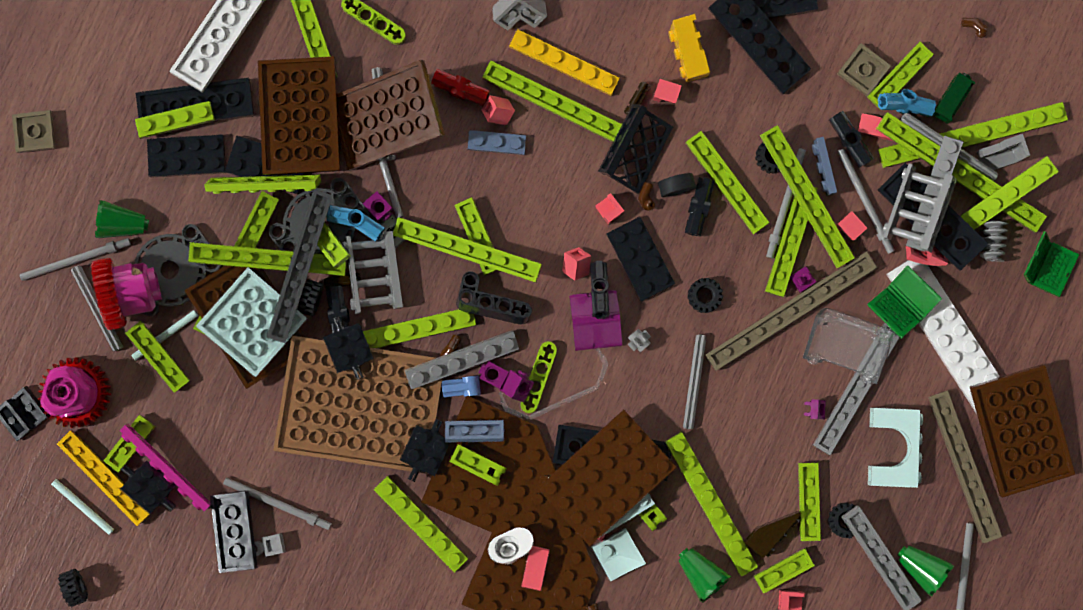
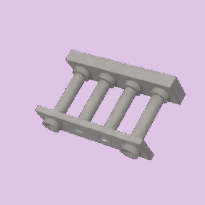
(932, 221)
(388, 261)

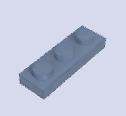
(496, 142)
(824, 166)
(474, 431)

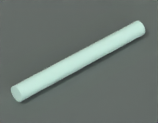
(170, 331)
(82, 506)

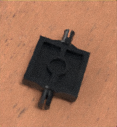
(348, 348)
(425, 450)
(147, 487)

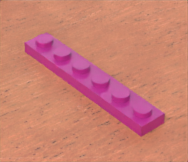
(157, 461)

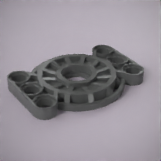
(291, 233)
(178, 252)

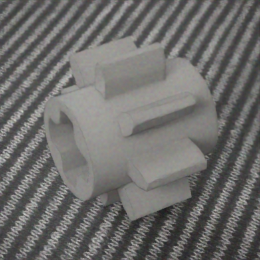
(639, 340)

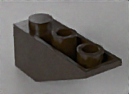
(765, 536)

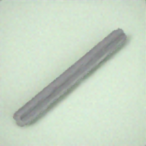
(938, 139)

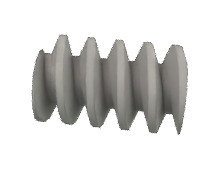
(994, 239)

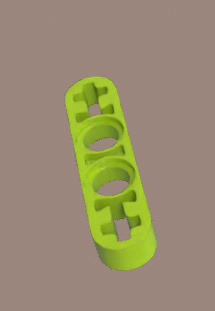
(373, 20)
(542, 378)

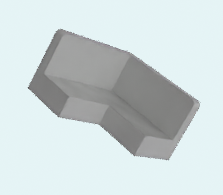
(509, 12)
(1004, 153)

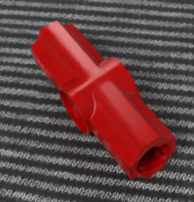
(460, 87)

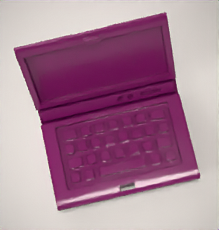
(594, 332)

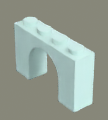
(907, 471)

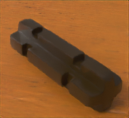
(638, 96)
(339, 280)

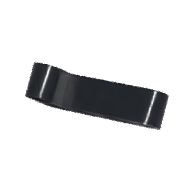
(493, 301)

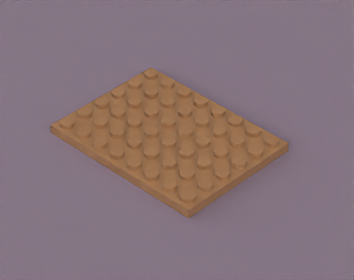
(352, 418)

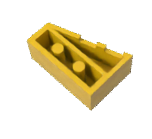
(688, 48)

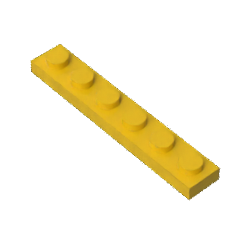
(564, 62)
(101, 475)

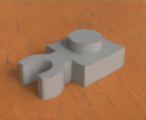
(271, 545)

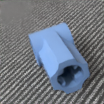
(466, 386)

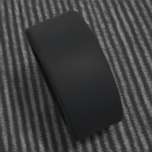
(677, 185)

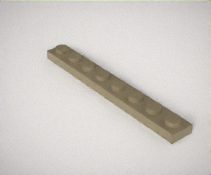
(965, 467)

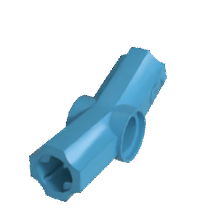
(906, 102)
(366, 225)

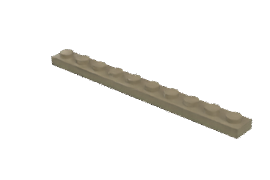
(791, 311)

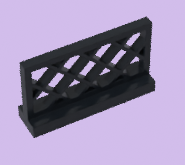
(621, 144)

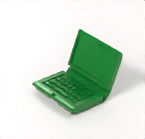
(1050, 266)
(904, 302)

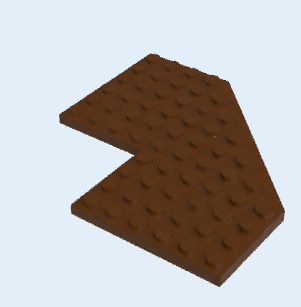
(512, 505)

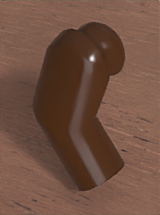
(975, 23)
(644, 197)
(451, 346)

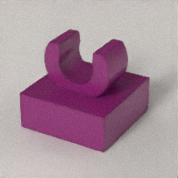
(802, 279)
(817, 409)

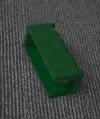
(953, 97)

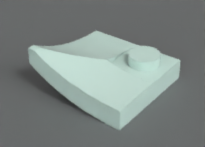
(618, 554)

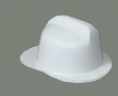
(510, 546)

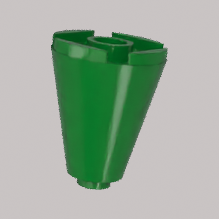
(118, 221)
(925, 568)
(702, 574)

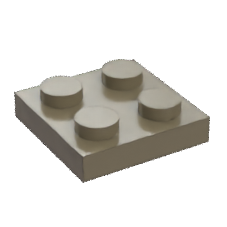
(863, 69)
(33, 131)

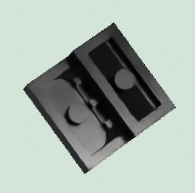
(22, 413)

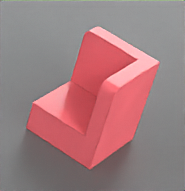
(667, 91)
(498, 110)
(609, 209)
(851, 226)
(576, 263)
(790, 600)

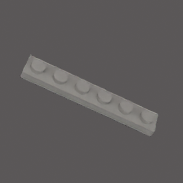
(943, 165)
(461, 359)
(881, 558)

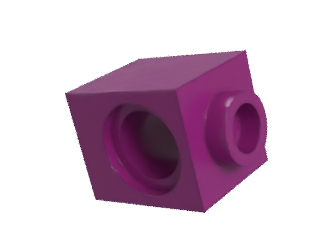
(376, 199)
(502, 374)
(517, 385)

